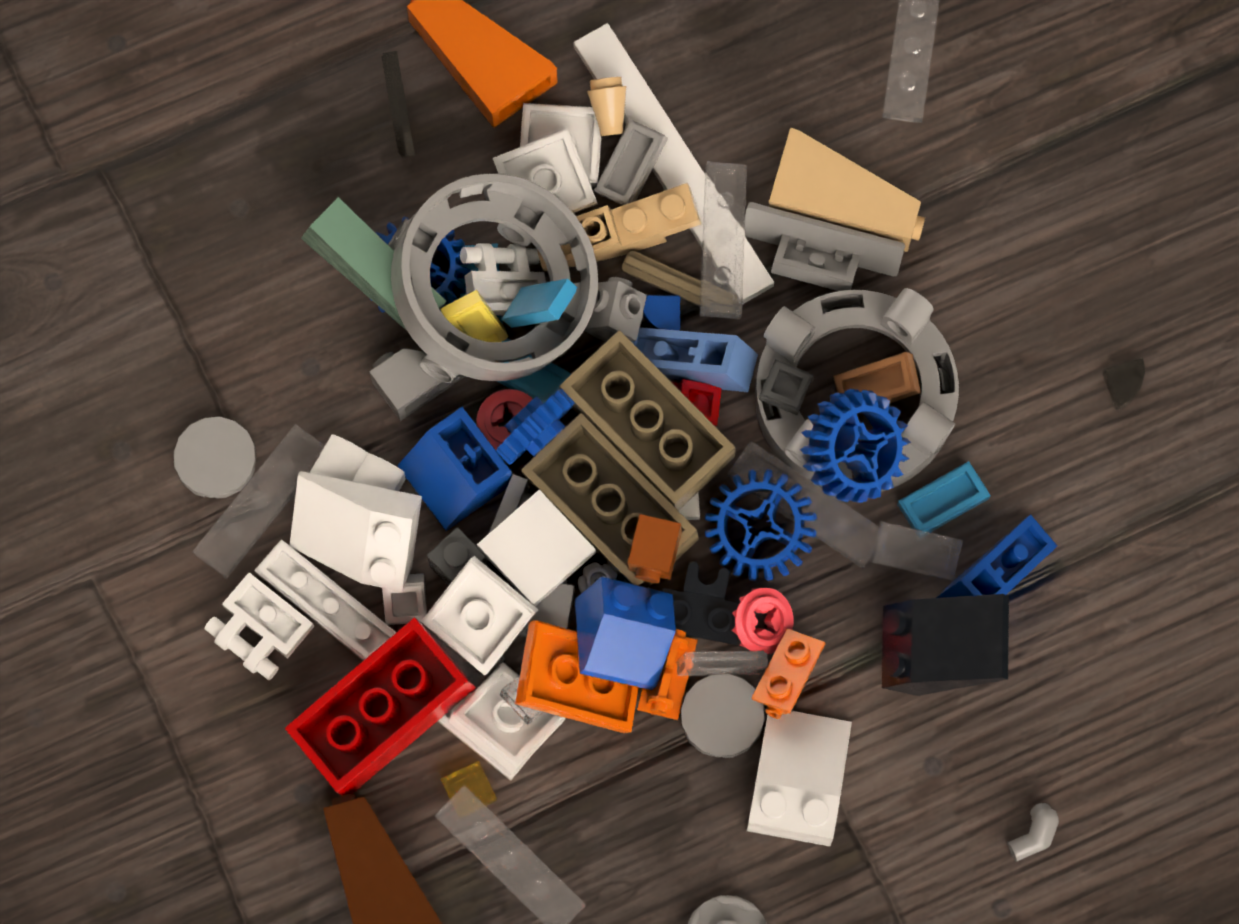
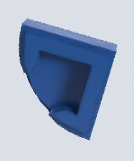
(663, 312)

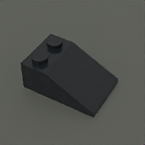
(945, 643)

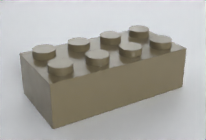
(648, 420)
(601, 494)

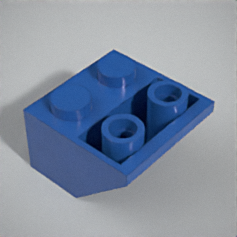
(455, 469)

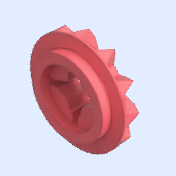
(492, 412)
(778, 619)

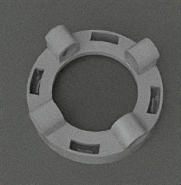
(524, 216)
(900, 318)

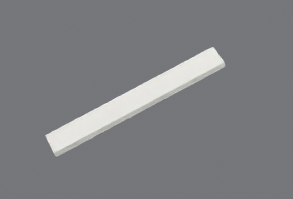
(675, 165)
(339, 615)

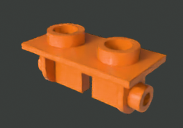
(787, 672)
(668, 695)

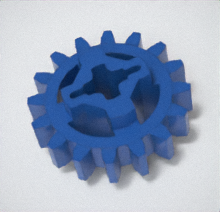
(535, 426)

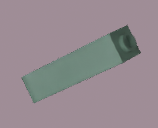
(357, 254)

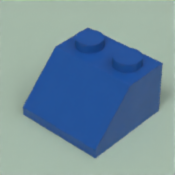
(624, 632)

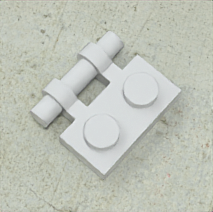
(495, 286)
(268, 617)

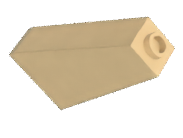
(840, 192)

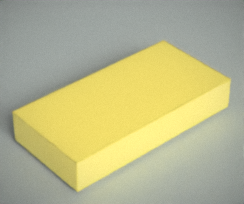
(475, 318)

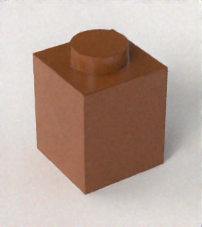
(654, 548)

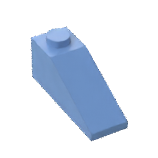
(699, 357)

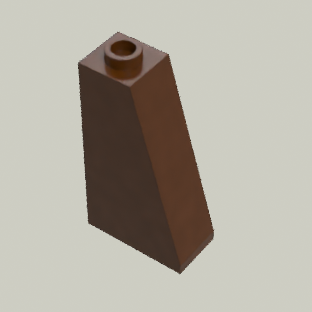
(371, 869)

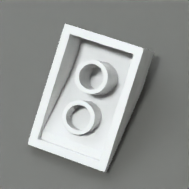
(356, 529)
(800, 777)

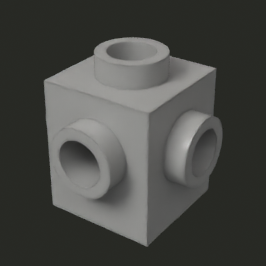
(616, 309)

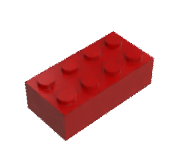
(380, 708)

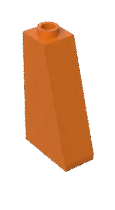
(482, 57)

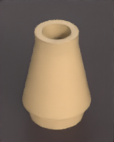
(608, 104)

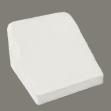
(405, 605)

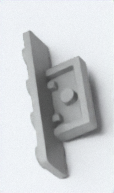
(820, 250)

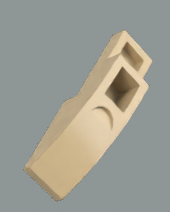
(636, 224)

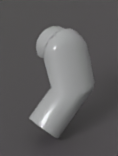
(1040, 834)

